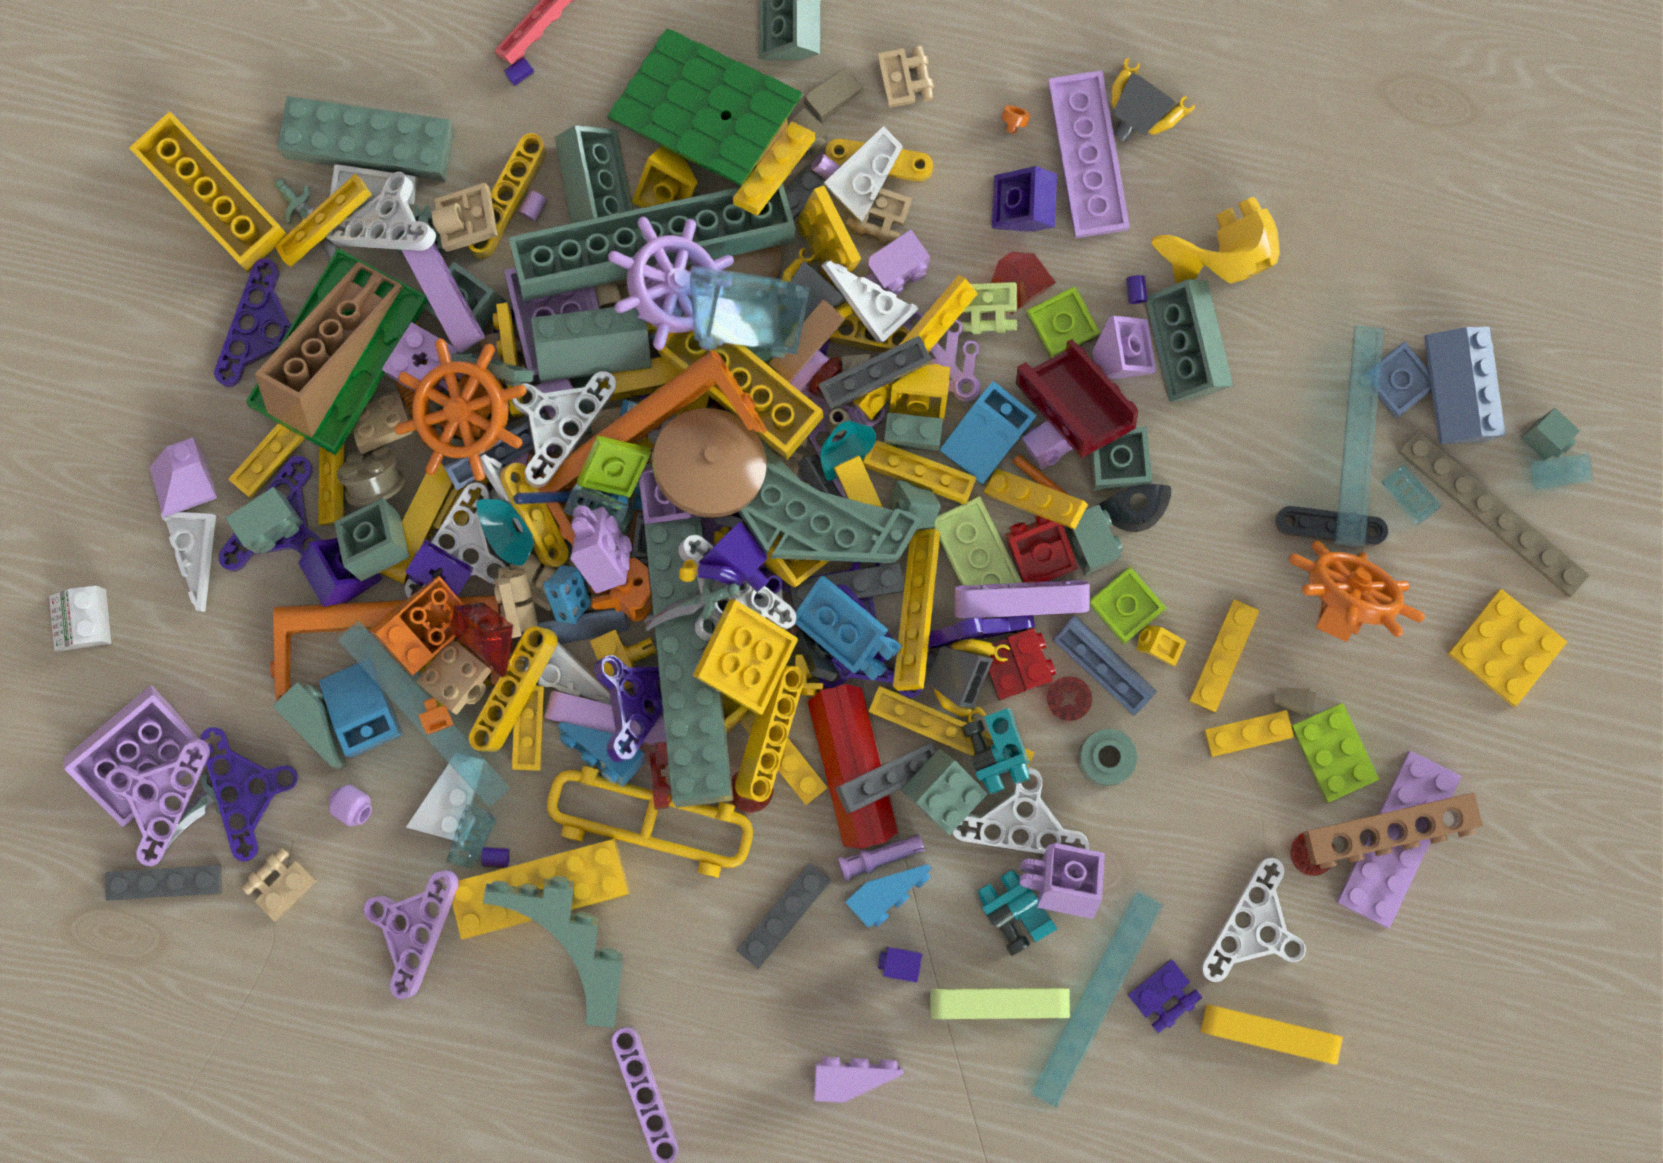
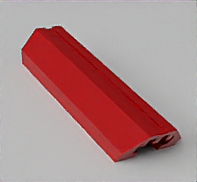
(846, 753)

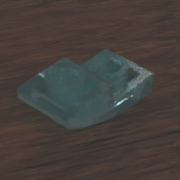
(1562, 471)

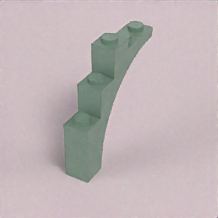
(577, 933)

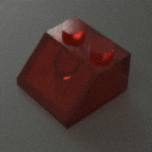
(483, 634)

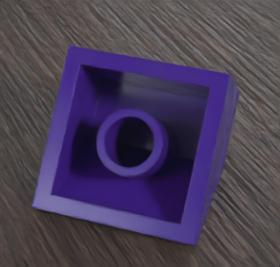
(1024, 200)
(329, 577)

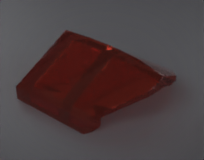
(1027, 273)

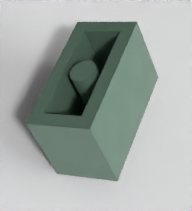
(913, 432)
(1551, 435)

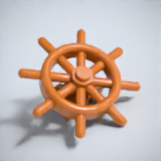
(463, 412)
(1353, 593)

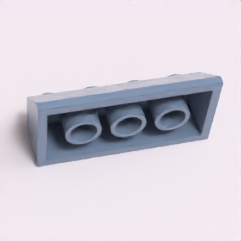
(1464, 385)

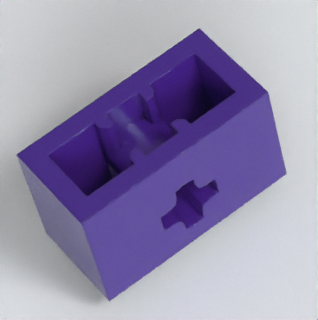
(430, 558)
(900, 964)

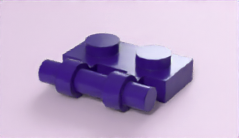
(1158, 989)

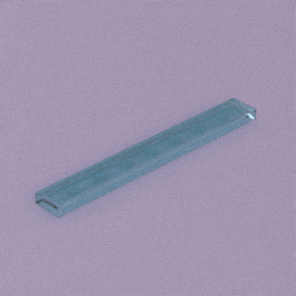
(1359, 436)
(410, 699)
(1096, 999)

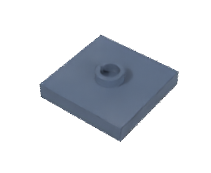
(1402, 380)

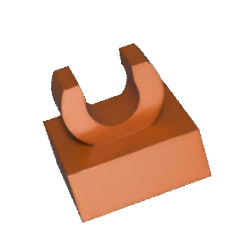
(435, 718)

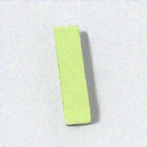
(999, 1003)

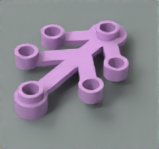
(949, 359)

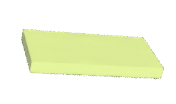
(975, 546)

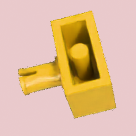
(612, 645)

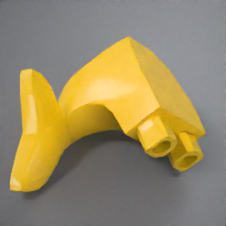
(1244, 246)

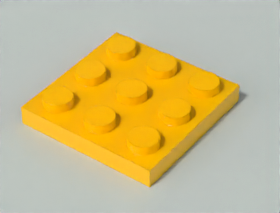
(826, 233)
(1507, 647)
(745, 656)

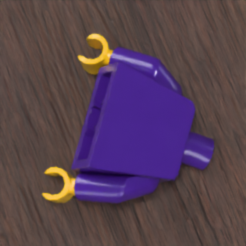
(730, 561)

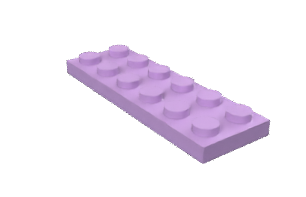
(1088, 154)
(1381, 882)

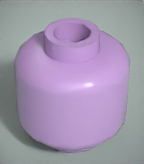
(350, 805)

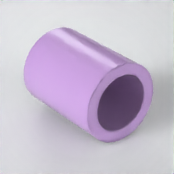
(824, 166)
(532, 205)

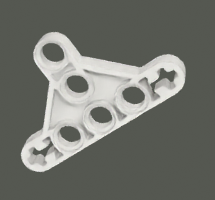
(373, 219)
(567, 410)
(466, 537)
(745, 596)
(1008, 820)
(1248, 939)

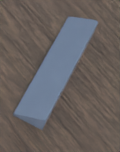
(460, 469)
(587, 626)
(1104, 665)

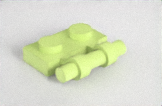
(992, 299)

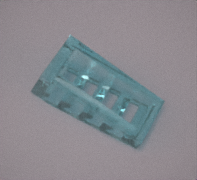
(599, 499)
(1410, 509)
(463, 833)

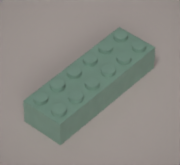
(365, 138)

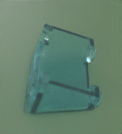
(747, 310)

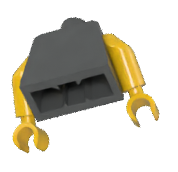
(1143, 105)
(804, 274)
(960, 674)

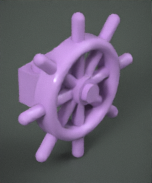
(667, 283)

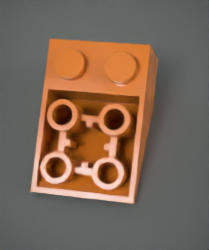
(418, 626)

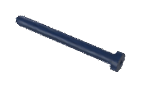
(545, 497)

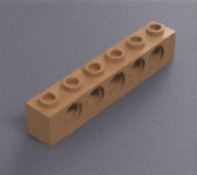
(1463, 808)

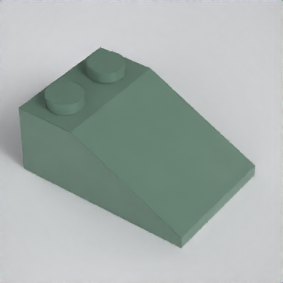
(308, 714)

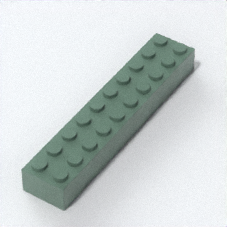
(578, 252)
(690, 707)

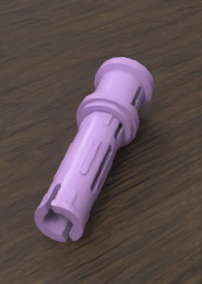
(868, 860)

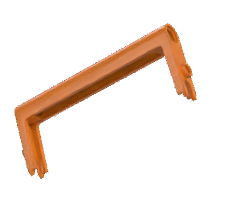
(648, 416)
(333, 618)

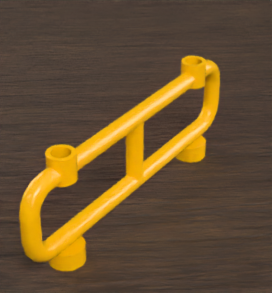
(575, 827)

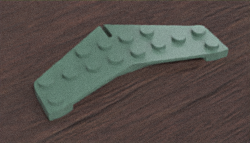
(821, 523)

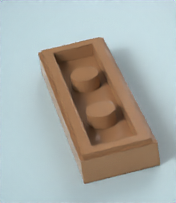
(814, 334)

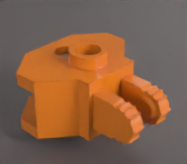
(631, 598)

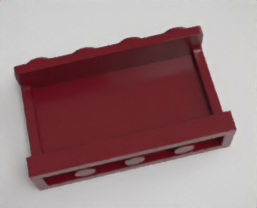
(1078, 399)

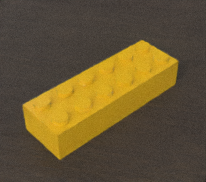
(208, 191)
(781, 407)
(593, 868)

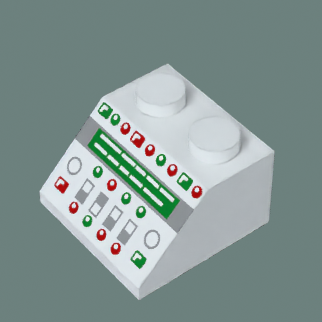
(80, 618)

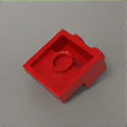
(1040, 550)
(1025, 665)

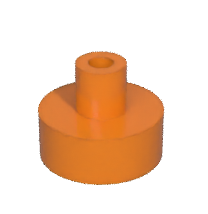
(1015, 118)

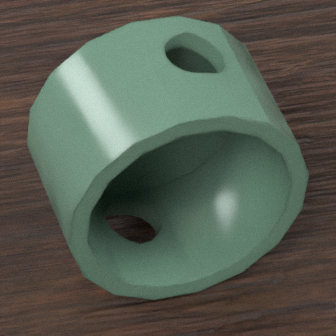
(1094, 770)

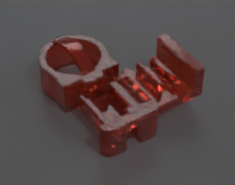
(658, 762)

